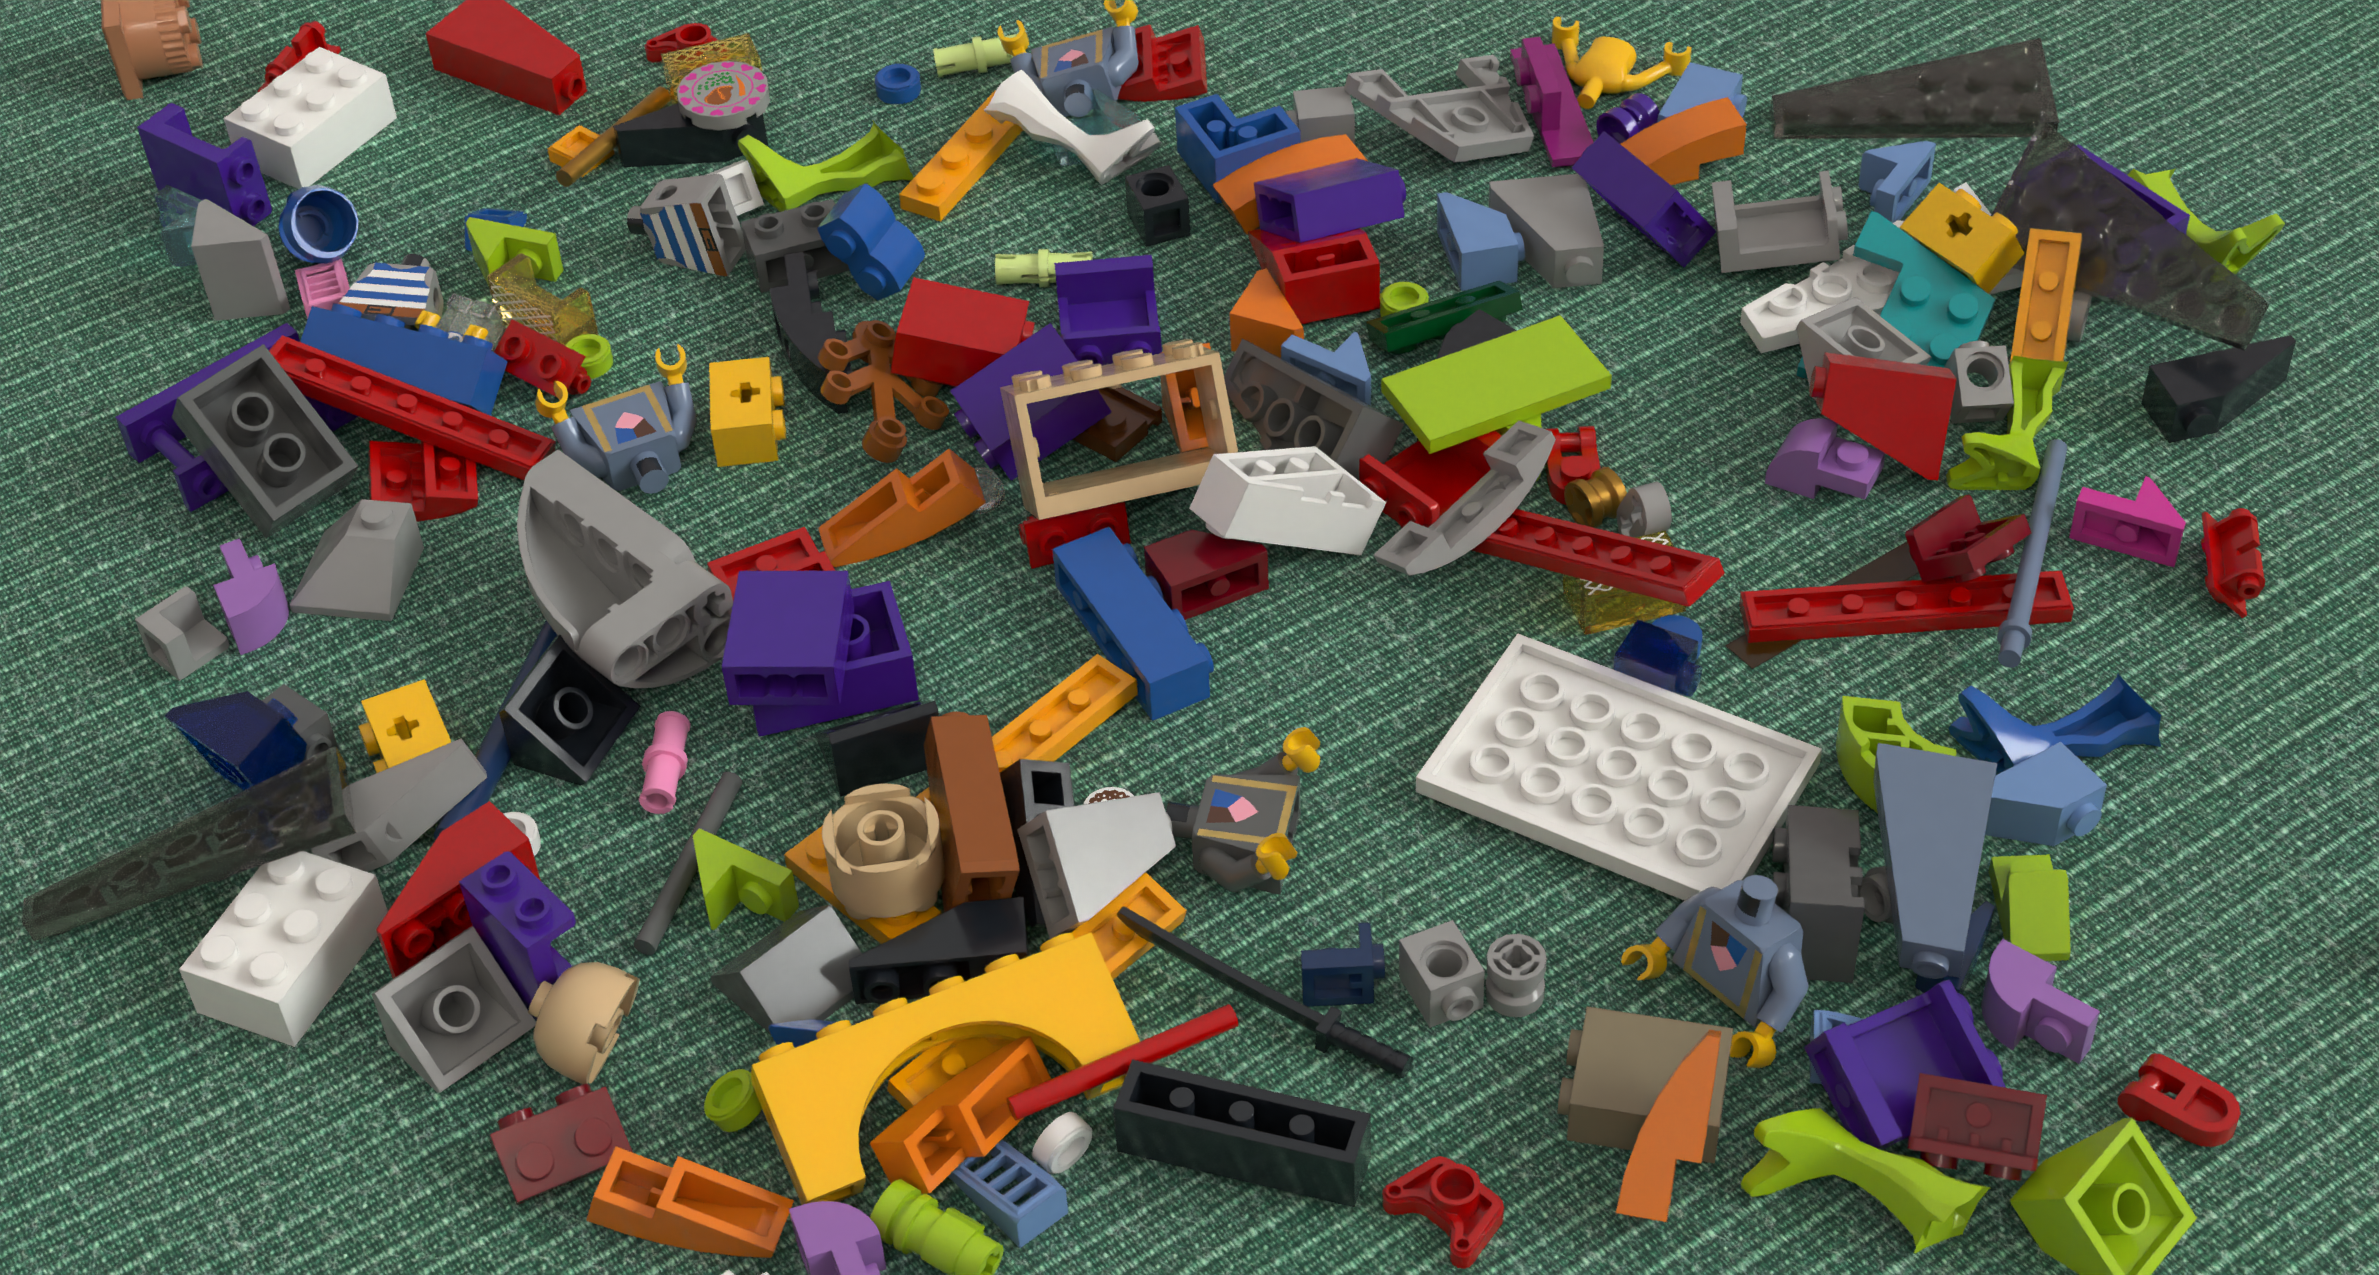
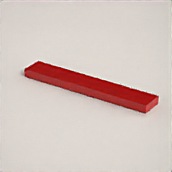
(411, 409)
(1604, 557)
(1896, 607)

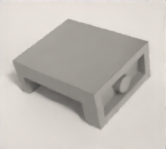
(1779, 230)

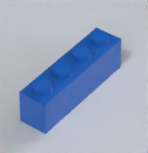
(423, 358)
(1133, 622)

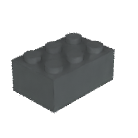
(264, 441)

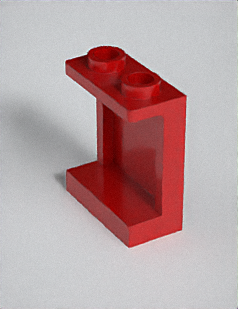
(1424, 484)

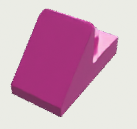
(2138, 528)

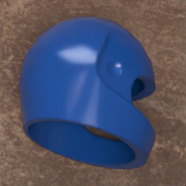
(318, 224)

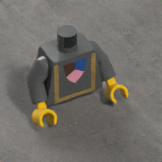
(1249, 819)

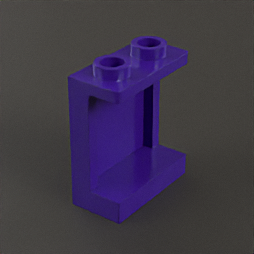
(202, 170)
(1108, 307)
(518, 922)
(1877, 1062)

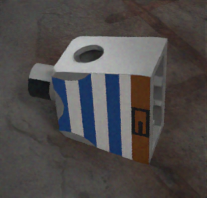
(691, 224)
(396, 291)

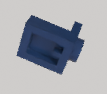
(1342, 974)

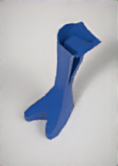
(2094, 730)

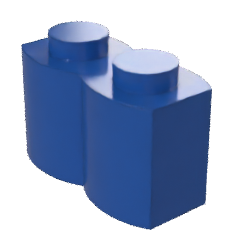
(871, 241)

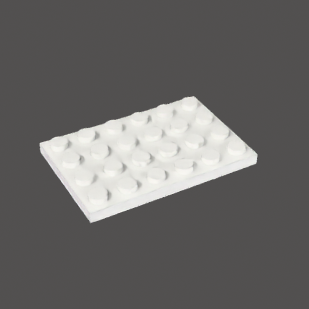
(1618, 771)

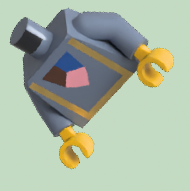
(1075, 66)
(631, 434)
(1740, 952)

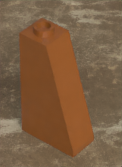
(970, 810)

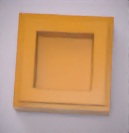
(571, 145)

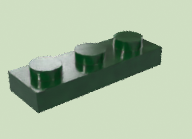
(1404, 329)

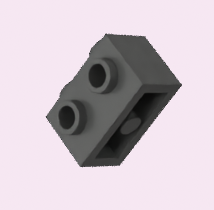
(784, 233)

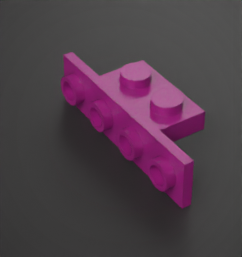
(1551, 101)

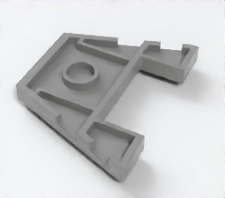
(1455, 122)

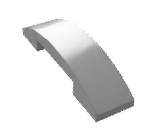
(1515, 466)

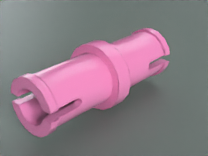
(664, 762)

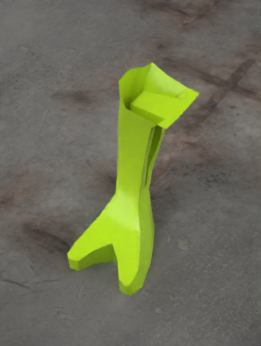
(789, 185)
(2229, 247)
(2011, 459)
(1814, 1146)

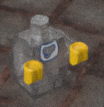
(466, 318)

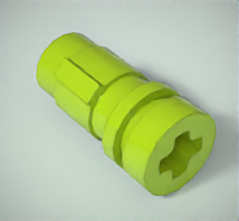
(941, 1238)

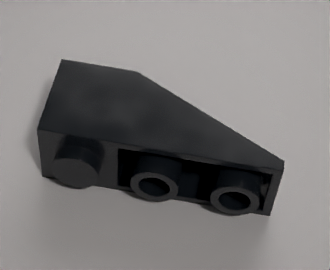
(941, 948)

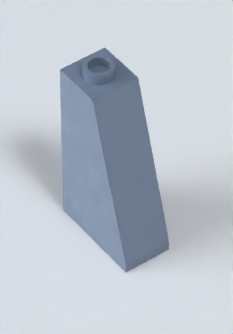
(1932, 844)

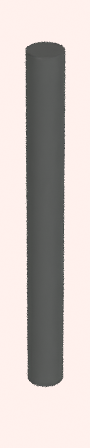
(686, 866)

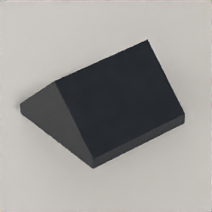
(564, 716)
(877, 746)

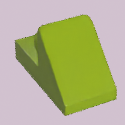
(498, 243)
(738, 875)
(2032, 904)

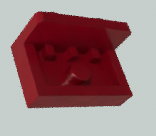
(1960, 544)
(1978, 1125)
(558, 1144)

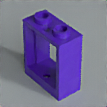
(1644, 199)

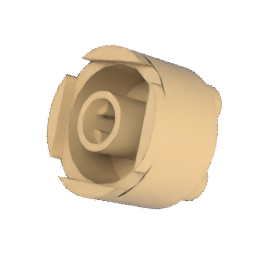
(884, 852)

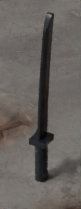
(1327, 1027)

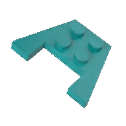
(1929, 299)

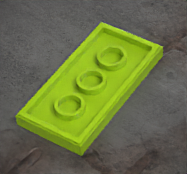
(1495, 384)

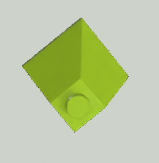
(2105, 1204)

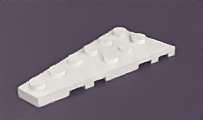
(1774, 317)

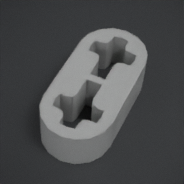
(1644, 511)

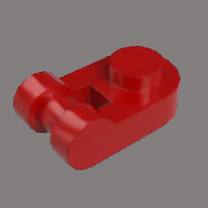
(1567, 469)
(2199, 1113)

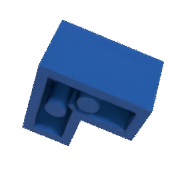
(1219, 143)

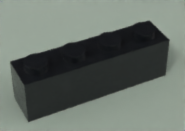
(1243, 1133)

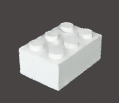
(313, 116)
(285, 945)

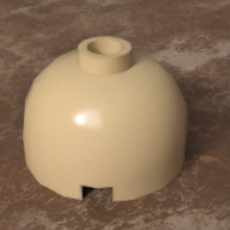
(581, 1018)

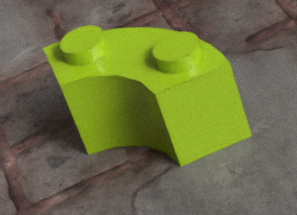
(1861, 728)

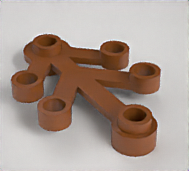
(874, 344)

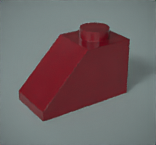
(1205, 570)

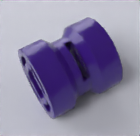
(1629, 119)

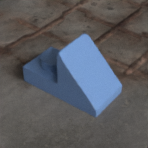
(1896, 176)
(1342, 369)

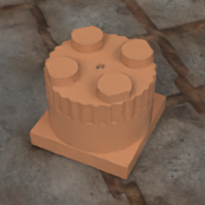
(149, 40)

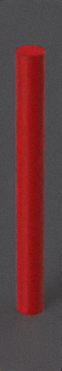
(1118, 1063)

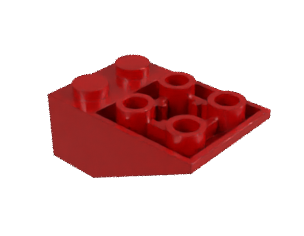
(1322, 275)
(432, 901)

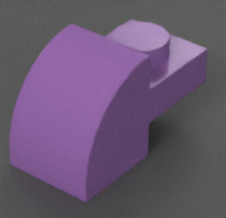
(1818, 458)
(251, 599)
(2023, 1002)
(837, 1239)

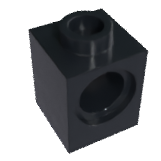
(1157, 205)

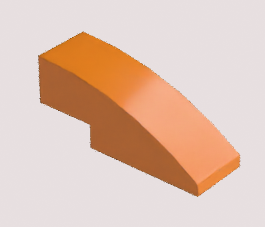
(1688, 139)
(1238, 187)
(902, 511)
(959, 1117)
(1671, 1132)
(688, 1207)

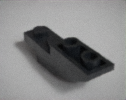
(804, 326)

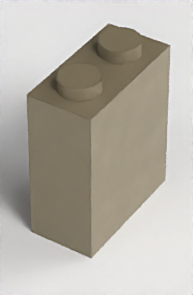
(1622, 1068)

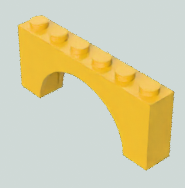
(823, 1087)

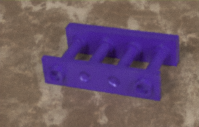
(151, 430)

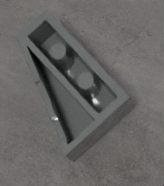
(1822, 887)

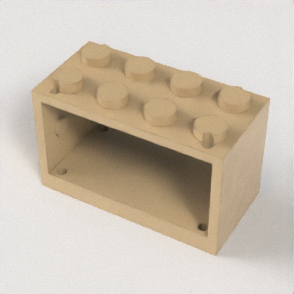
(1130, 480)

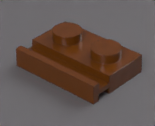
(1123, 426)

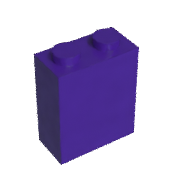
(1330, 200)
(1051, 420)
(788, 638)

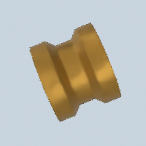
(1595, 498)

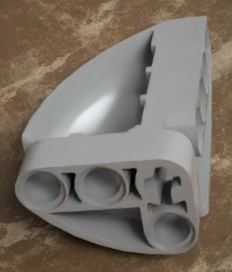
(617, 580)

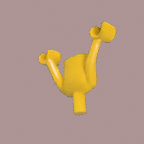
(1608, 64)

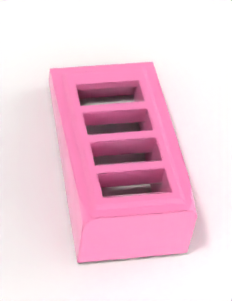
(322, 285)

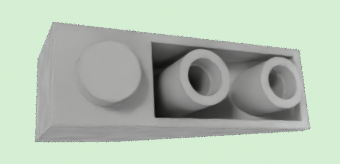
(403, 804)

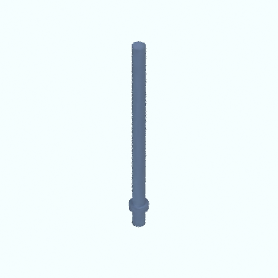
(2015, 632)

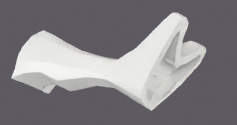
(1104, 155)

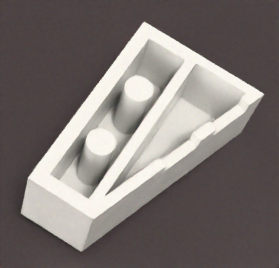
(1287, 500)

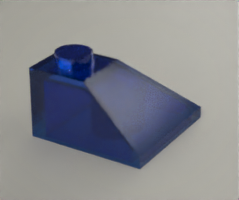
(241, 736)

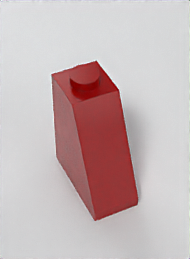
(1889, 405)

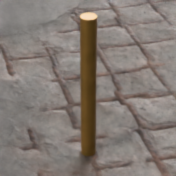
(607, 141)

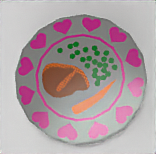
(723, 95)

